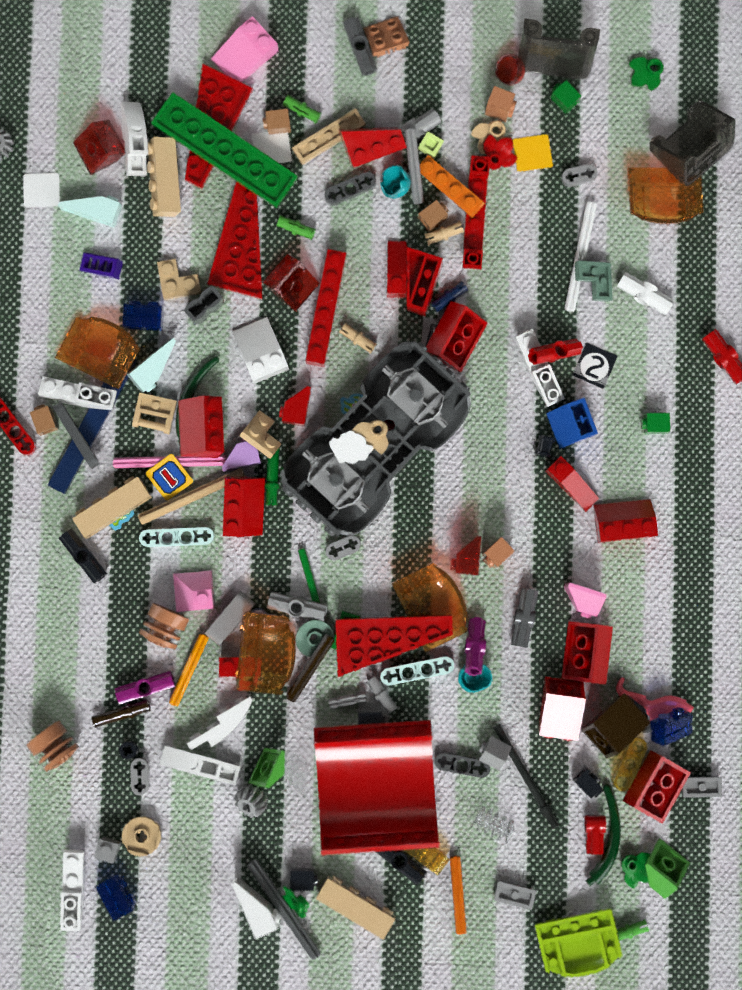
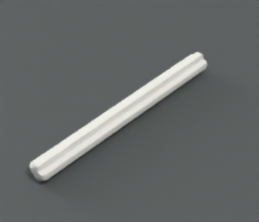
(580, 254)

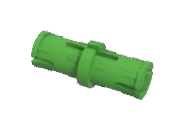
(302, 109)
(296, 227)
(632, 930)

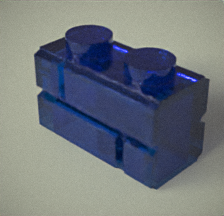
(143, 316)
(671, 726)
(115, 896)

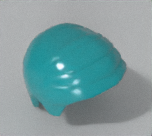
(395, 182)
(475, 683)

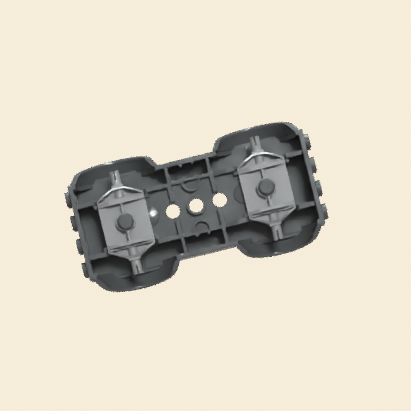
(426, 413)

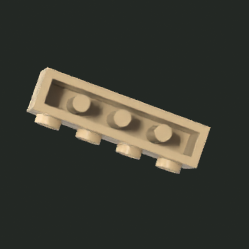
(163, 177)
(112, 507)
(356, 907)

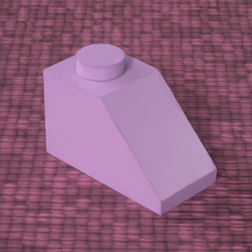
(242, 456)

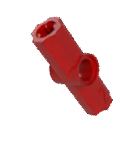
(555, 351)
(724, 355)

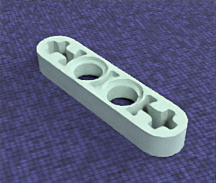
(176, 533)
(417, 673)

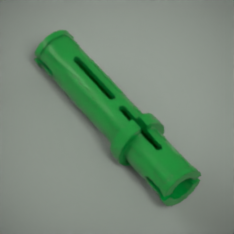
(272, 479)

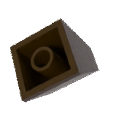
(616, 726)

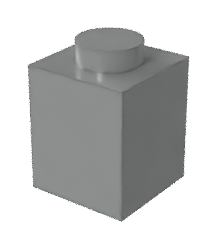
(494, 753)
(107, 849)

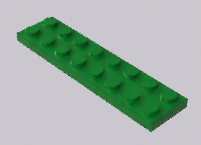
(224, 150)

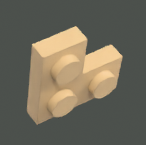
(176, 286)
(257, 435)

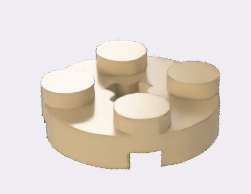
(132, 842)

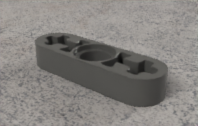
(335, 189)
(448, 756)

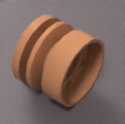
(164, 626)
(52, 746)

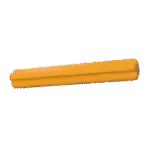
(188, 670)

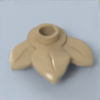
(483, 130)
(377, 440)

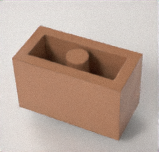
(500, 104)
(497, 553)

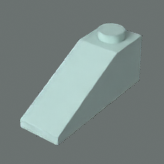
(97, 209)
(150, 369)

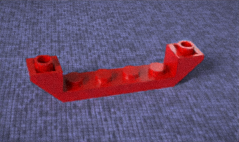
(475, 226)

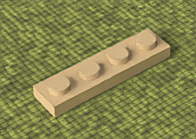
(327, 137)

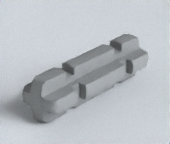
(347, 700)

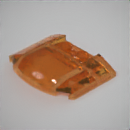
(661, 198)
(99, 350)
(432, 593)
(265, 653)

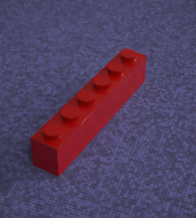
(326, 308)

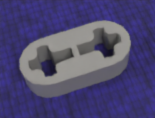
(578, 171)
(341, 543)
(144, 776)

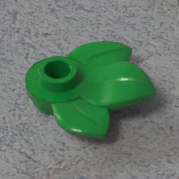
(643, 73)
(637, 872)
(298, 903)

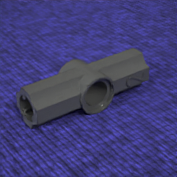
(356, 36)
(524, 617)

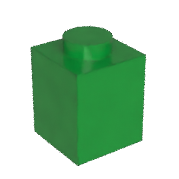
(565, 96)
(656, 423)

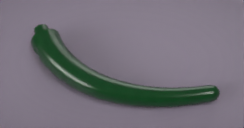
(193, 384)
(605, 864)

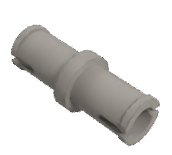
(382, 694)

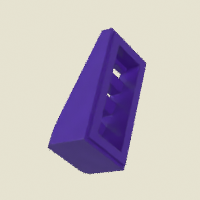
(113, 266)

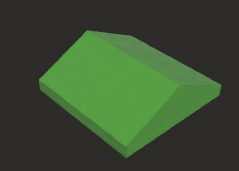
(269, 768)

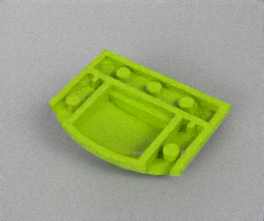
(579, 943)

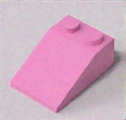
(245, 51)

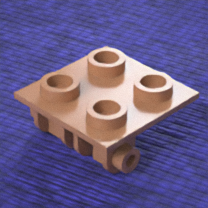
(386, 36)

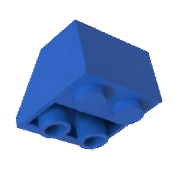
(572, 423)

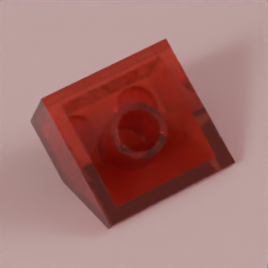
(99, 146)
(291, 282)
(467, 560)

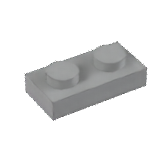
(702, 787)
(514, 895)

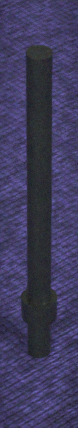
(545, 809)

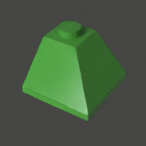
(665, 869)

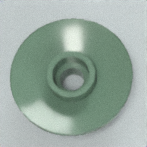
(304, 643)

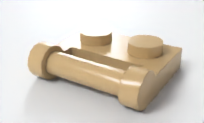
(157, 407)

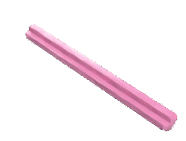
(149, 462)

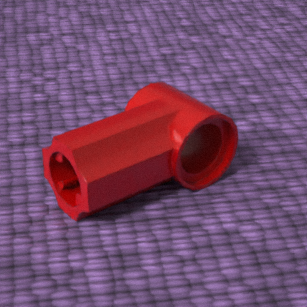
(595, 828)

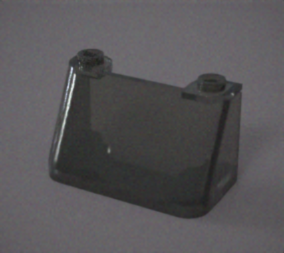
(557, 55)
(696, 143)

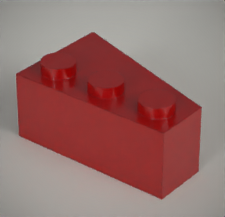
(370, 144)
(422, 278)

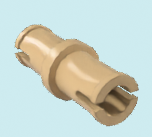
(444, 233)
(358, 338)

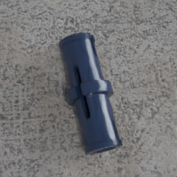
(449, 295)

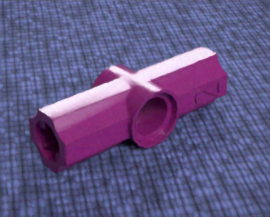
(475, 646)
(132, 691)

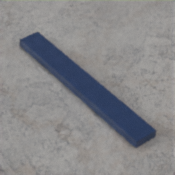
(90, 429)

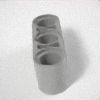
(229, 618)

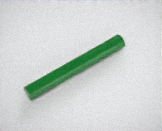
(308, 575)

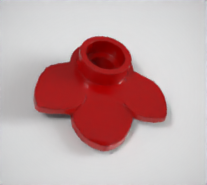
(501, 150)

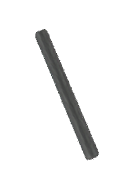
(284, 910)

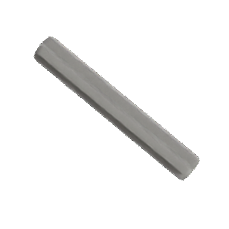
(414, 166)

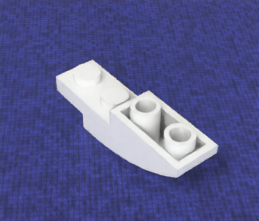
(135, 138)
(541, 373)
(77, 394)
(228, 719)
(199, 765)
(73, 890)

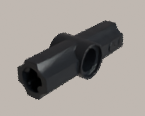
(90, 565)
(409, 868)

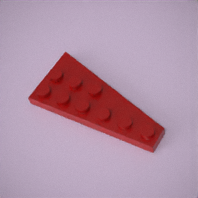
(223, 101)
(238, 252)
(376, 639)

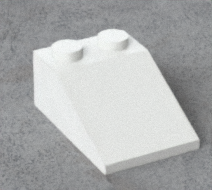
(260, 350)
(257, 909)

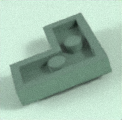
(599, 274)

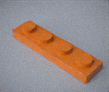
(450, 186)

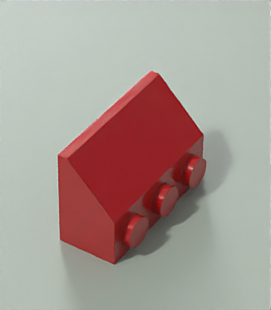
(456, 336)
(201, 427)
(243, 506)
(625, 521)
(587, 652)
(656, 786)

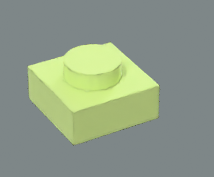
(430, 145)

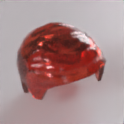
(510, 69)

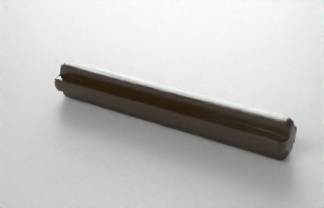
(310, 668)

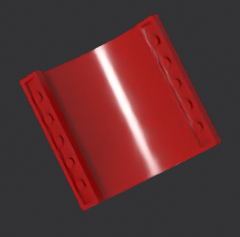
(376, 787)

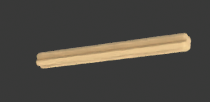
(186, 498)

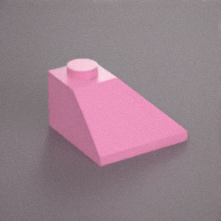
(194, 591)
(585, 600)

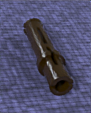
(127, 711)

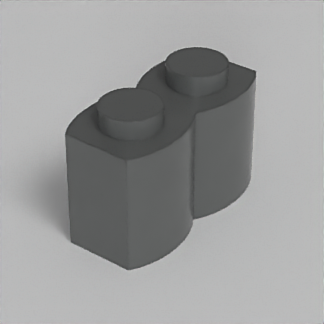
(208, 302)

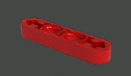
(12, 422)

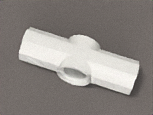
(645, 293)

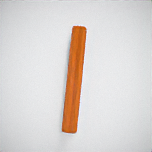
(458, 897)

